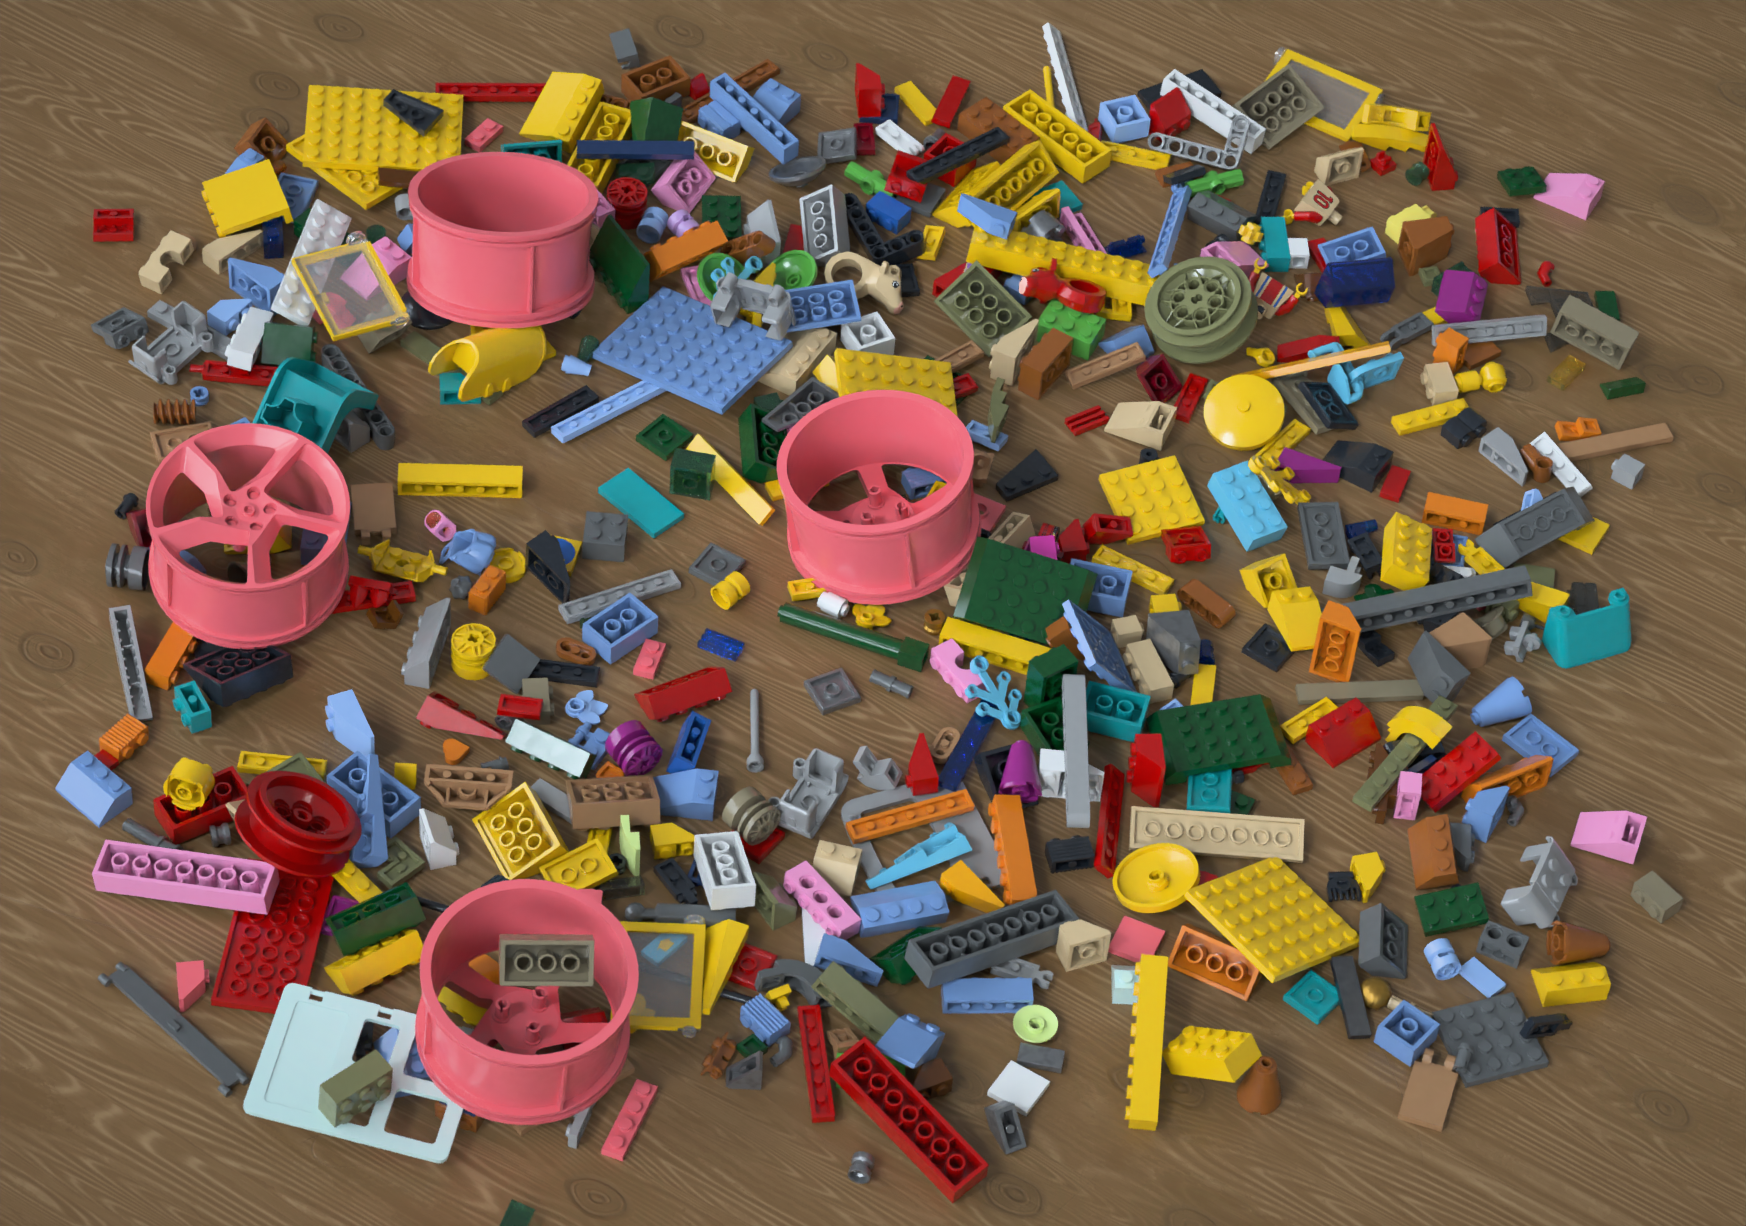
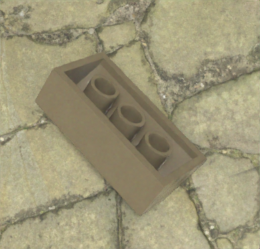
(546, 960)

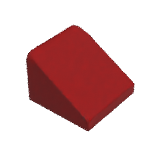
(698, 87)

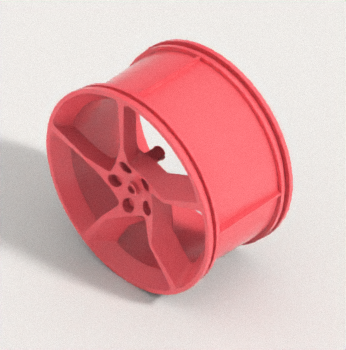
(501, 239)
(238, 475)
(882, 544)
(517, 1083)

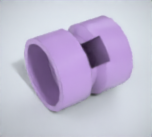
(680, 222)

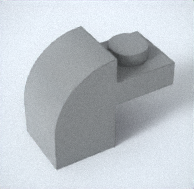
(1342, 582)
(876, 773)

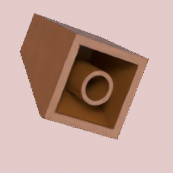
(1424, 242)

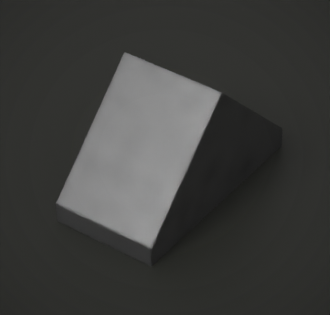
(746, 1073)

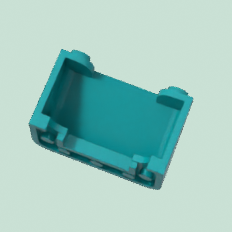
(1589, 635)

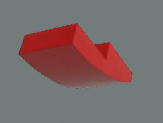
(1443, 545)

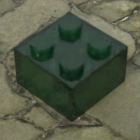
(692, 474)

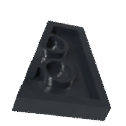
(412, 111)
(1026, 477)

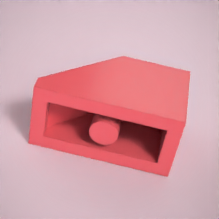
(191, 982)

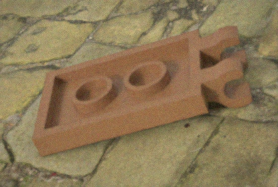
(373, 511)
(1429, 1092)

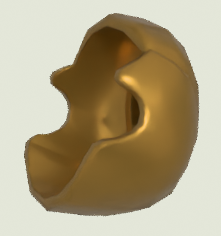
(1375, 992)

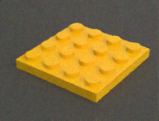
(1153, 497)

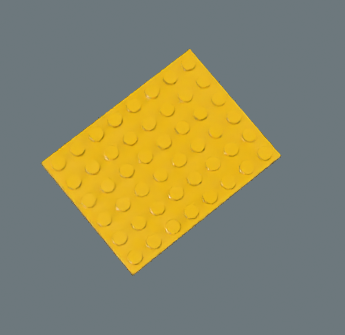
(356, 132)

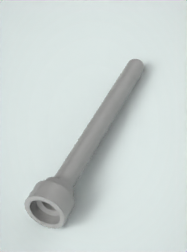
(755, 762)

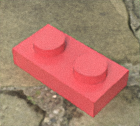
(483, 135)
(649, 659)

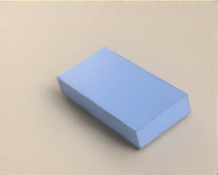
(1482, 978)

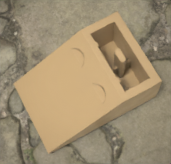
(1143, 422)

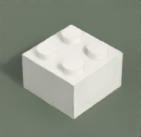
(868, 335)

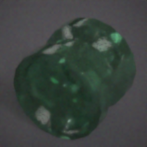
(1417, 173)
(375, 233)

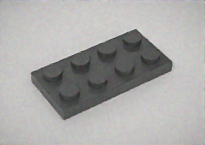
(1323, 535)

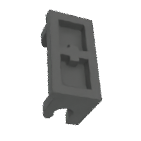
(625, 49)

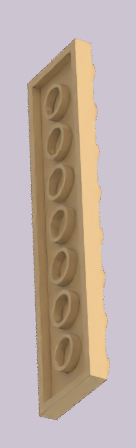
(1219, 833)

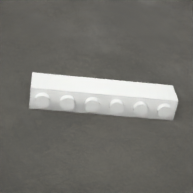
(1212, 110)

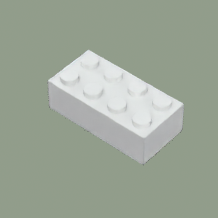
(724, 870)

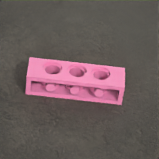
(821, 901)

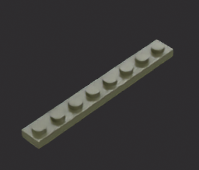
(1398, 760)

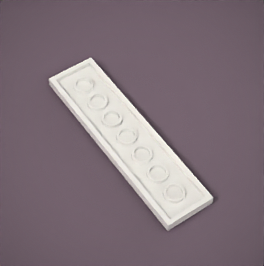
(322, 231)

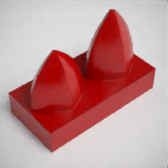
(361, 586)

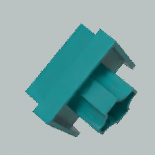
(311, 400)

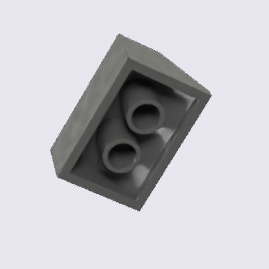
(1218, 214)
(1383, 943)

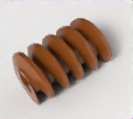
(174, 412)

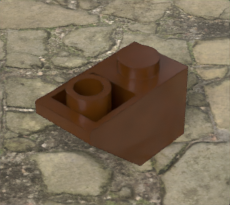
(933, 1079)

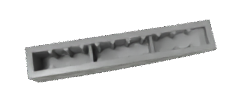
(130, 662)

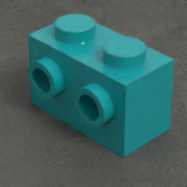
(192, 706)

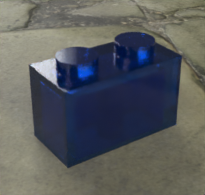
(273, 238)

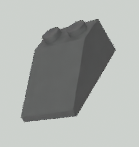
(1437, 669)

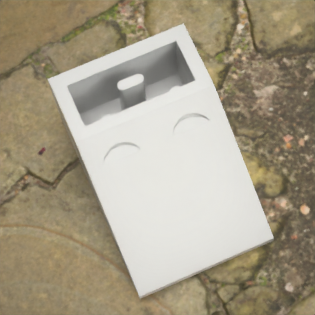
(1052, 776)

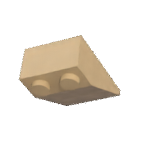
(1011, 350)

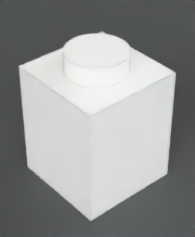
(1299, 253)

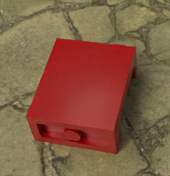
(898, 181)

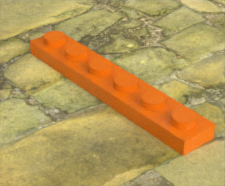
(909, 816)

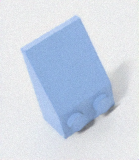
(349, 723)

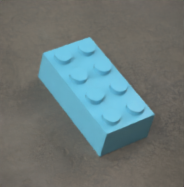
(1247, 506)

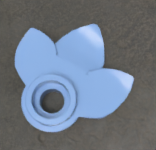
(586, 708)

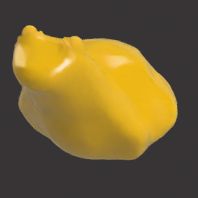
(1263, 356)

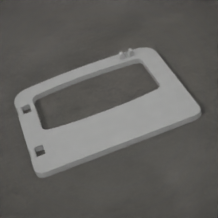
(980, 860)

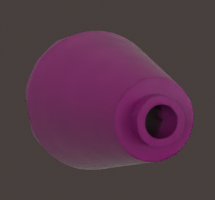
(1021, 773)

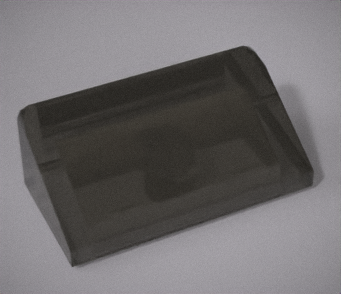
(622, 888)

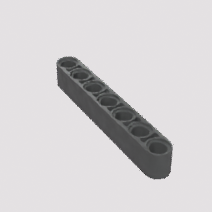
(380, 426)

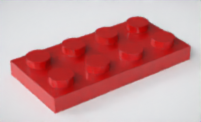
(1457, 771)

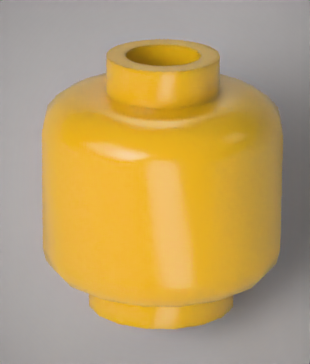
(1493, 377)

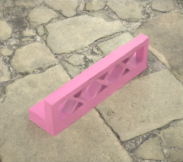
(1077, 232)

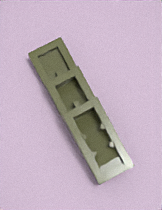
(997, 410)

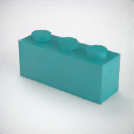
(1275, 244)

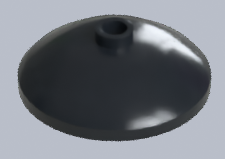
(422, 317)

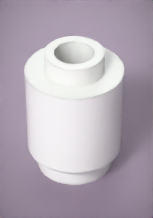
(833, 604)

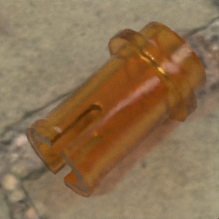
(279, 167)

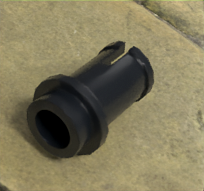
(129, 501)
(1177, 679)

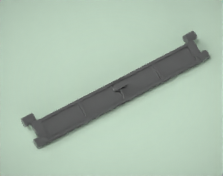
(176, 1027)

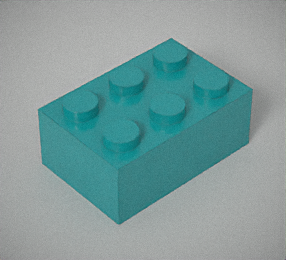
(1115, 711)

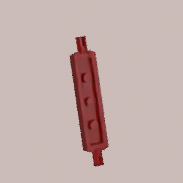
(221, 372)

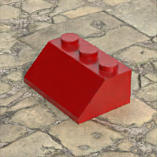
(1343, 733)
(1146, 768)

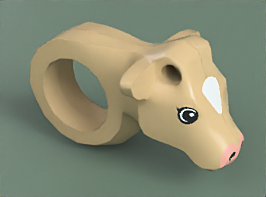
(878, 281)

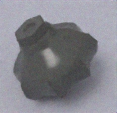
(460, 587)

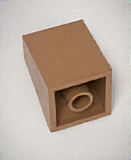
(1464, 641)

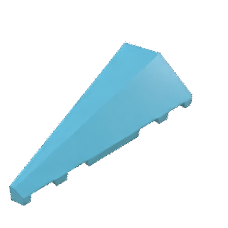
(930, 852)

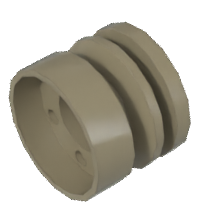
(751, 815)

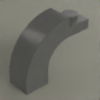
(795, 973)

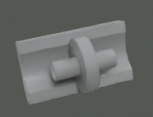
(1523, 642)

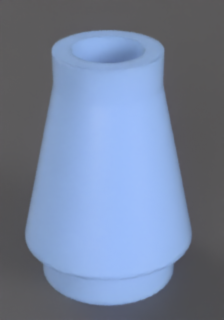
(575, 366)

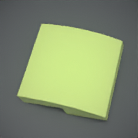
(629, 845)

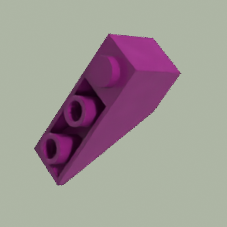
(1308, 468)

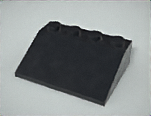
(238, 673)

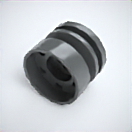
(124, 566)

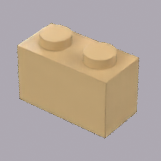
(1439, 383)

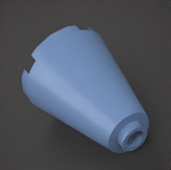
(1502, 704)

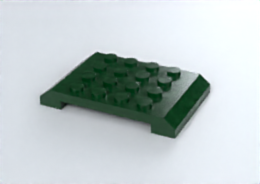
(1019, 590)
(1219, 736)

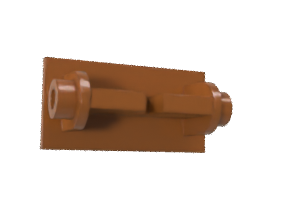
(723, 1049)

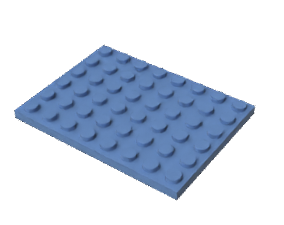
(684, 351)

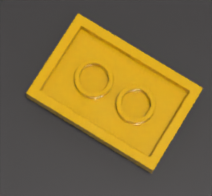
(581, 867)

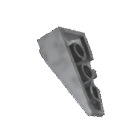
(798, 404)

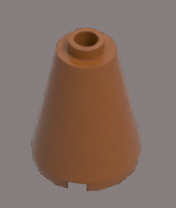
(1574, 943)
(1260, 1087)

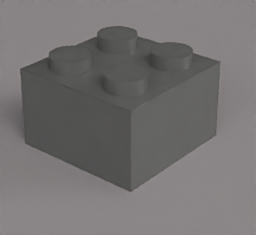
(605, 536)

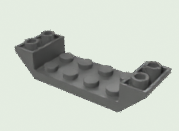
(1535, 527)

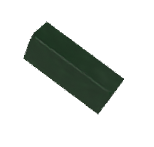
(1623, 387)

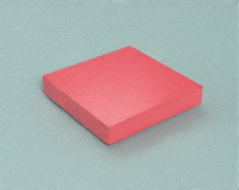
(1135, 939)

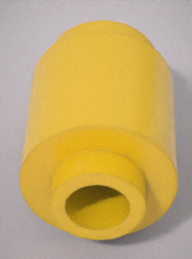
(1468, 381)

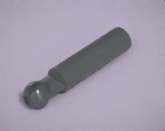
(676, 913)

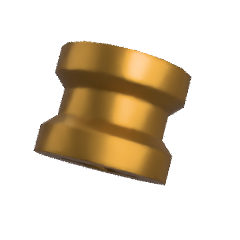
(933, 622)

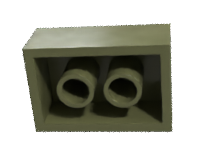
(355, 1089)

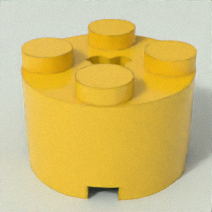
(189, 783)

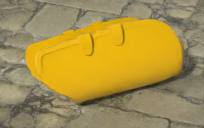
(492, 359)

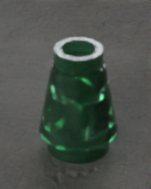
(587, 347)

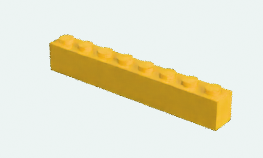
(1147, 1042)

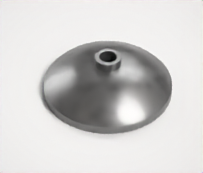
(798, 171)

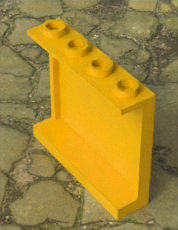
(245, 198)

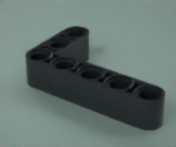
(893, 251)

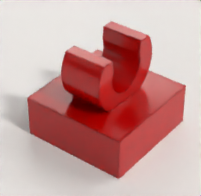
(1382, 163)

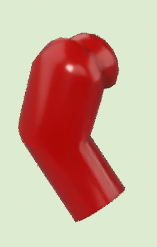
(1543, 271)

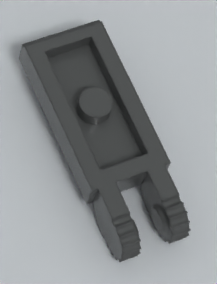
(1407, 330)

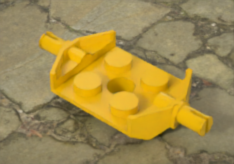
(389, 559)

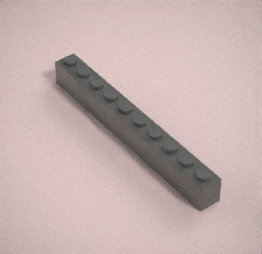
(1441, 598)

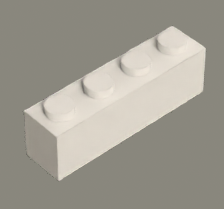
(248, 339)

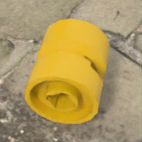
(730, 590)

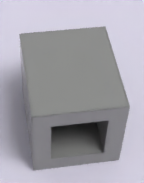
(1627, 471)

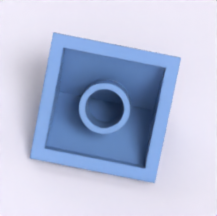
(1126, 337)

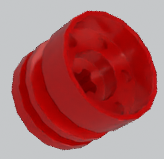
(629, 200)

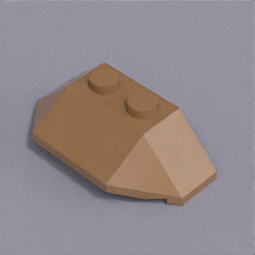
(467, 786)

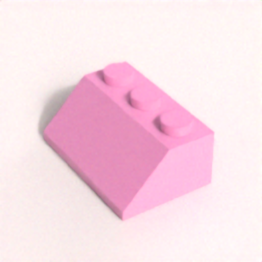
(683, 183)

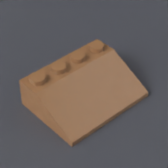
(603, 800)

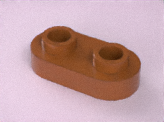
(577, 652)

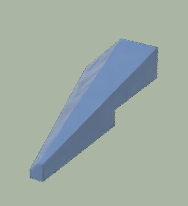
(372, 845)

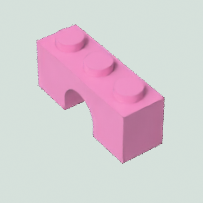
(946, 660)

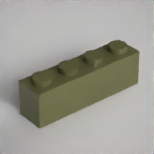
(854, 1001)

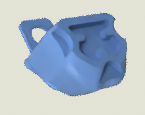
(470, 550)

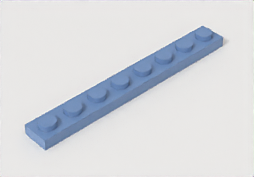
(1169, 232)

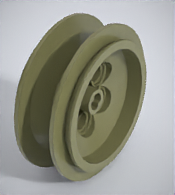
(1201, 310)

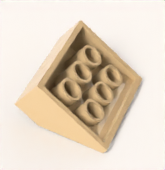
(801, 360)

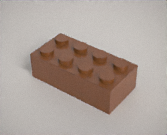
(986, 116)

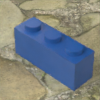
(689, 743)

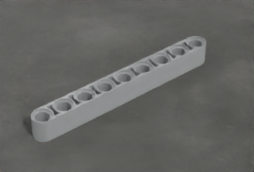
(1075, 751)

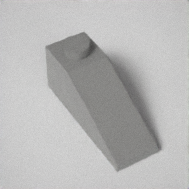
(1502, 452)

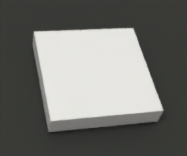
(1019, 1087)

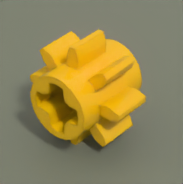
(1250, 233)

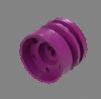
(633, 748)

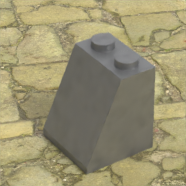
(1175, 640)

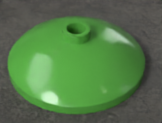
(707, 266)
(795, 269)

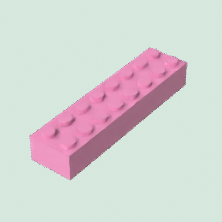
(185, 877)

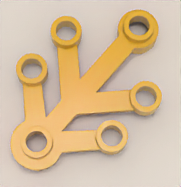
(1276, 479)

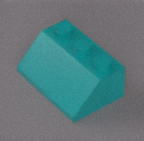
(547, 149)

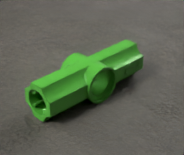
(869, 181)
(1216, 182)

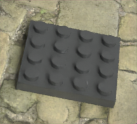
(1493, 1031)

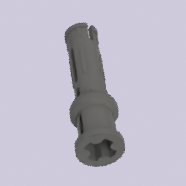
(148, 836)

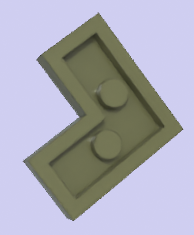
(402, 866)

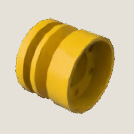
(471, 649)

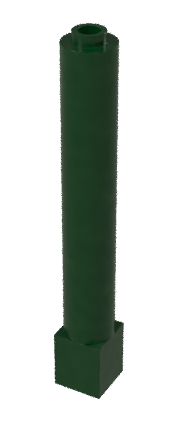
(908, 652)

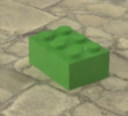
(1083, 327)

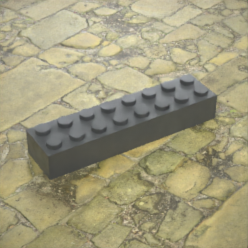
(988, 939)

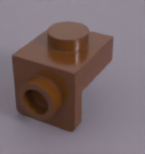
(386, 617)

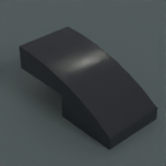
(1374, 649)

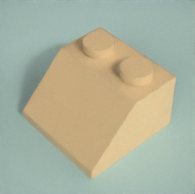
(1339, 166)
(838, 866)
(1082, 944)

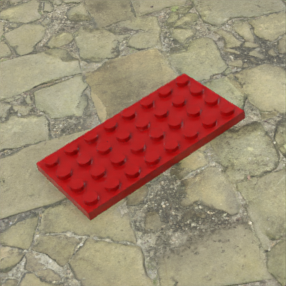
(274, 948)

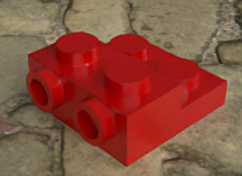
(1186, 544)

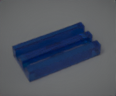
(723, 642)

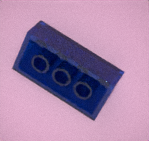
(1356, 282)

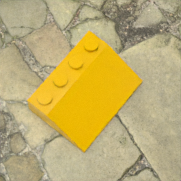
(563, 109)
(520, 833)

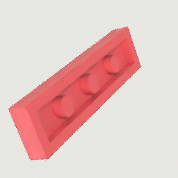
(629, 1120)

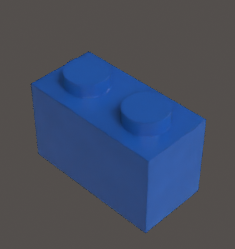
(888, 212)

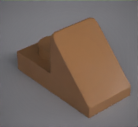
(841, 1039)

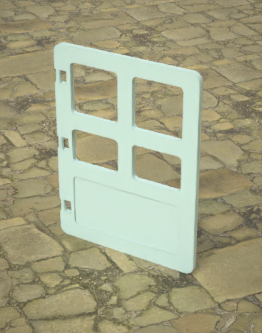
(318, 1040)

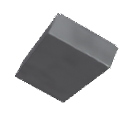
(1040, 1057)

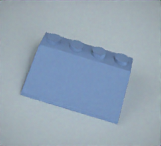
(824, 305)

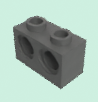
(1502, 944)

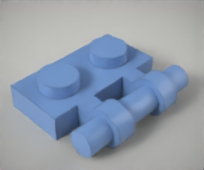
(595, 741)

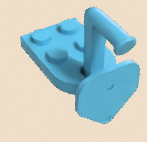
(1347, 379)

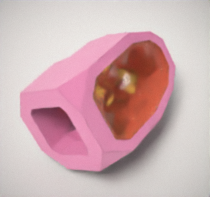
(440, 525)

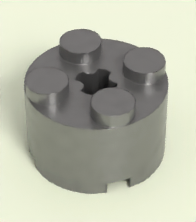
(1046, 226)

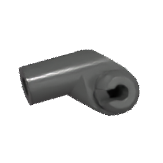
(785, 1051)

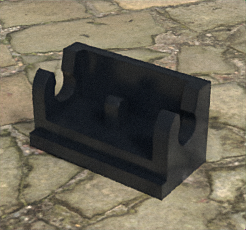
(1368, 554)

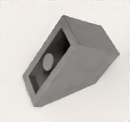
(1005, 1126)

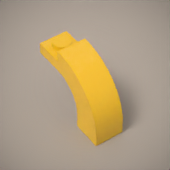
(1396, 116)
(1420, 722)

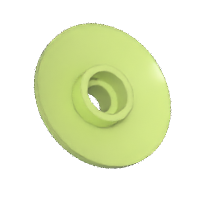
(1038, 1017)

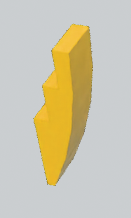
(1384, 136)

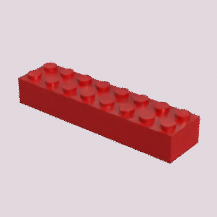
(908, 1119)

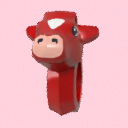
(1071, 292)

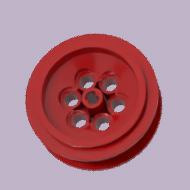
(298, 824)

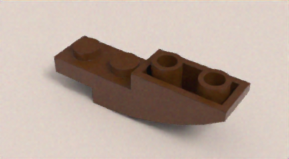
(1388, 801)

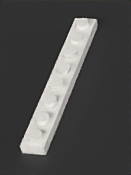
(1064, 75)

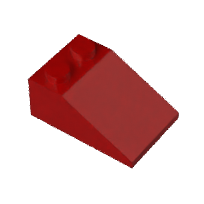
(1440, 164)

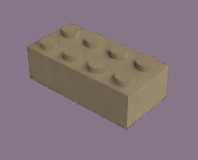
(1594, 332)

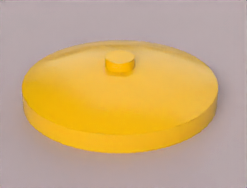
(1244, 412)
(1155, 877)

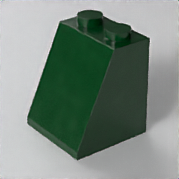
(655, 120)

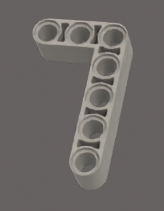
(1204, 150)

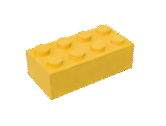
(1406, 553)
(1211, 1053)

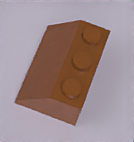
(1433, 853)

